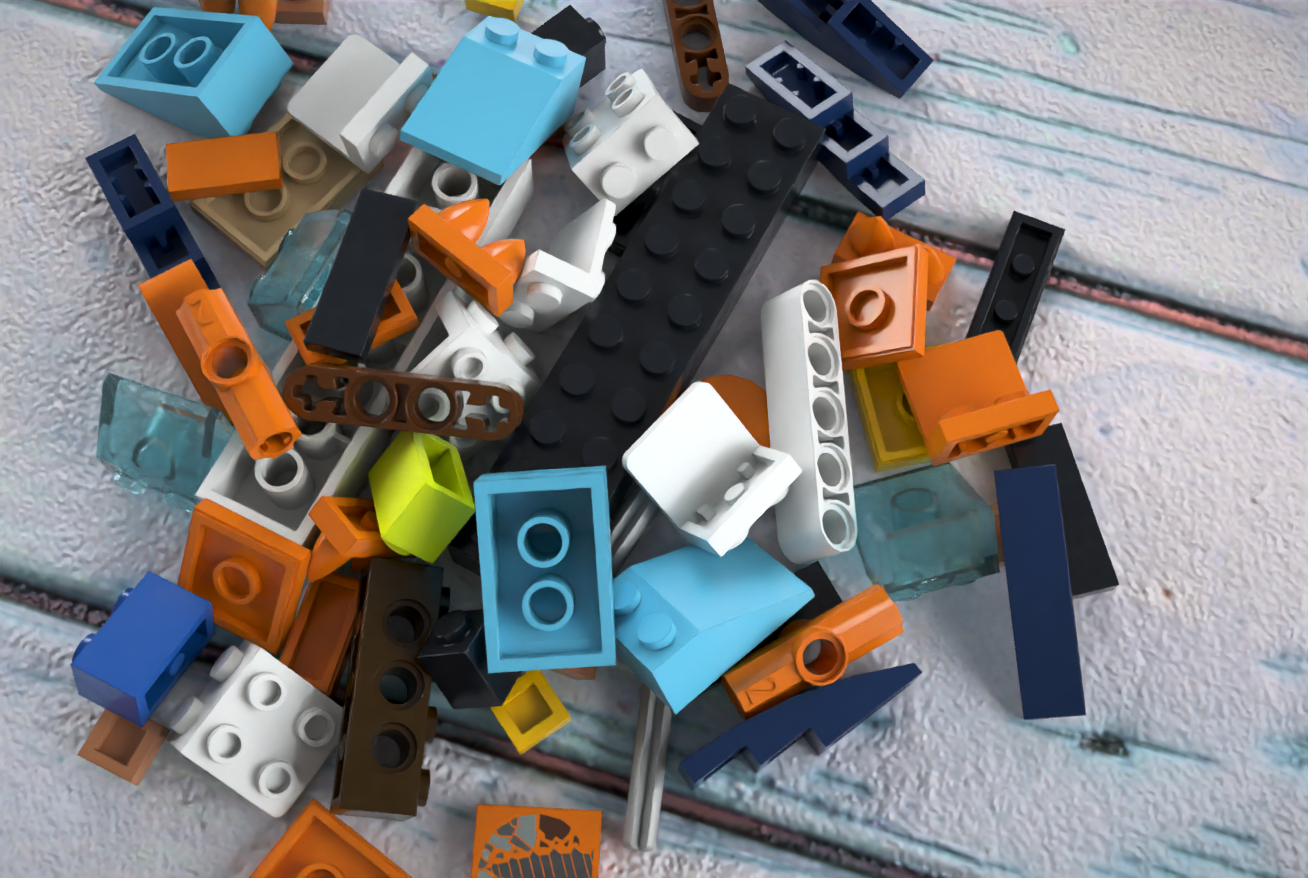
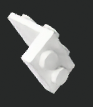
(361, 100)
(626, 140)
(567, 276)
(475, 353)
(708, 470)
(258, 728)

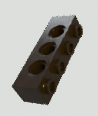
(360, 782)

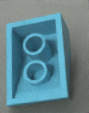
(198, 70)
(496, 100)
(546, 569)
(699, 614)

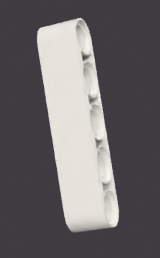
(809, 422)

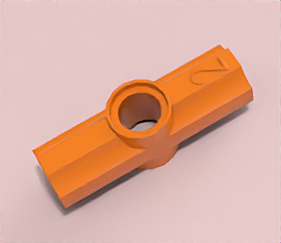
(251, 396)
(844, 635)

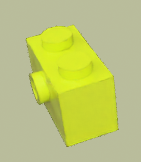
(420, 495)

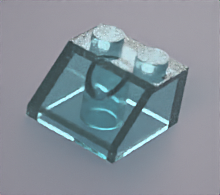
(298, 271)
(158, 440)
(924, 531)

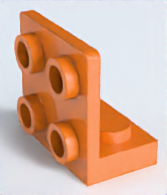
(972, 398)

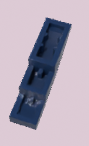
(858, 38)
(852, 145)
(146, 209)
(1040, 592)
(817, 715)

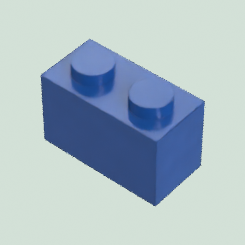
(143, 648)

